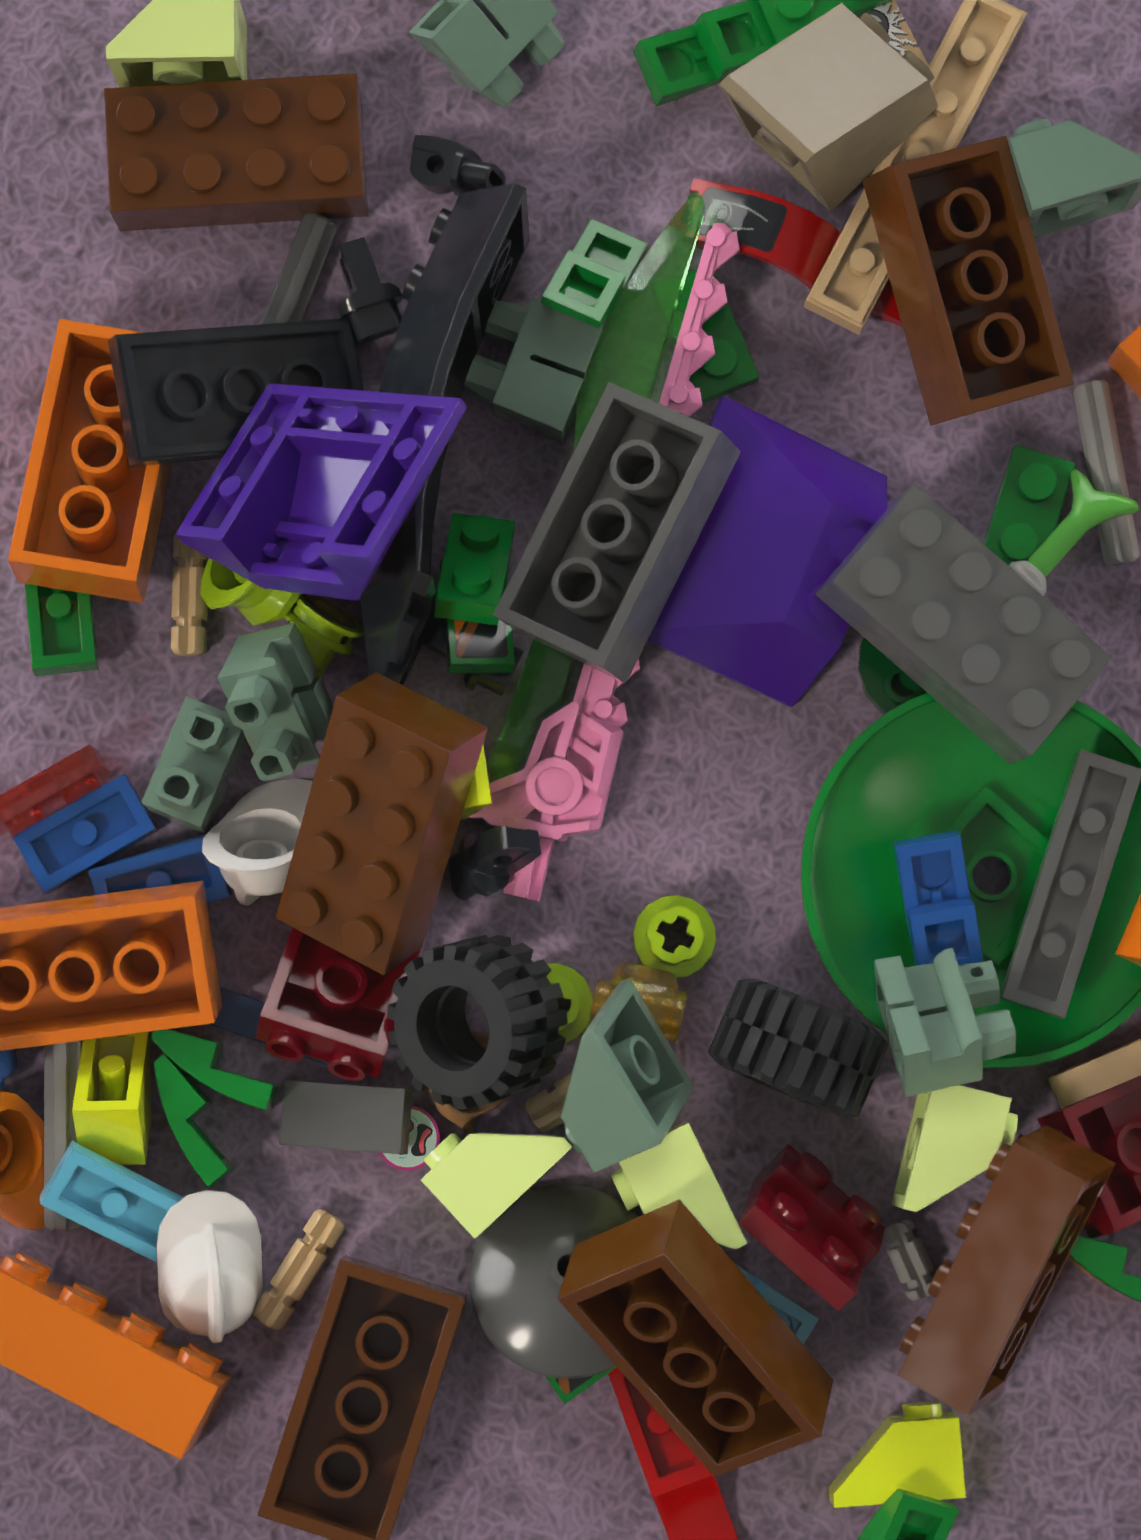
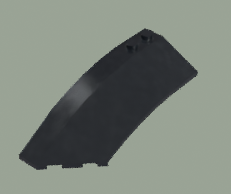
(431, 356)

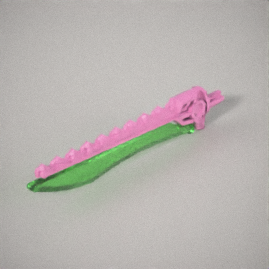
(578, 747)

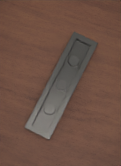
(1070, 884)

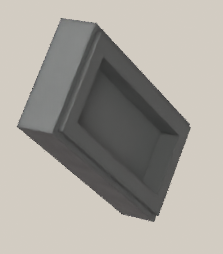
(346, 1117)

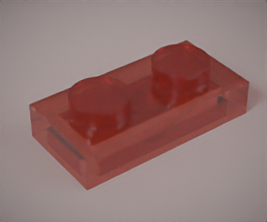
(65, 780)

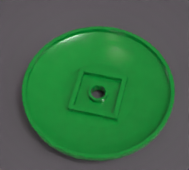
(931, 775)

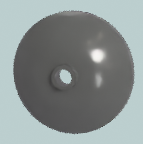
(519, 1281)

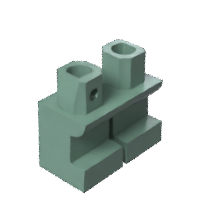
(484, 36)
(543, 370)
(276, 699)
(193, 767)
(933, 1022)

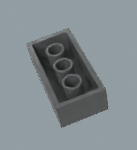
(617, 531)
(963, 625)

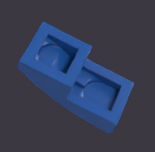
(937, 897)

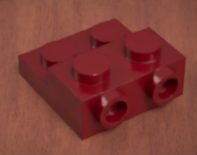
(329, 1009)
(1111, 1127)
(812, 1224)

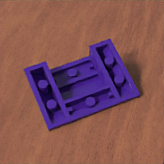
(319, 486)
(764, 553)

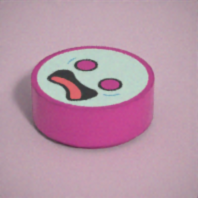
(423, 1139)

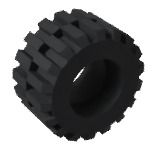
(435, 1031)
(798, 1047)

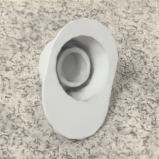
(259, 838)
(209, 1264)

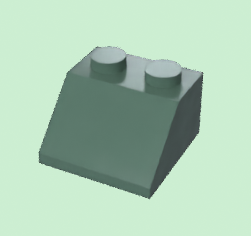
(1072, 175)
(623, 1083)

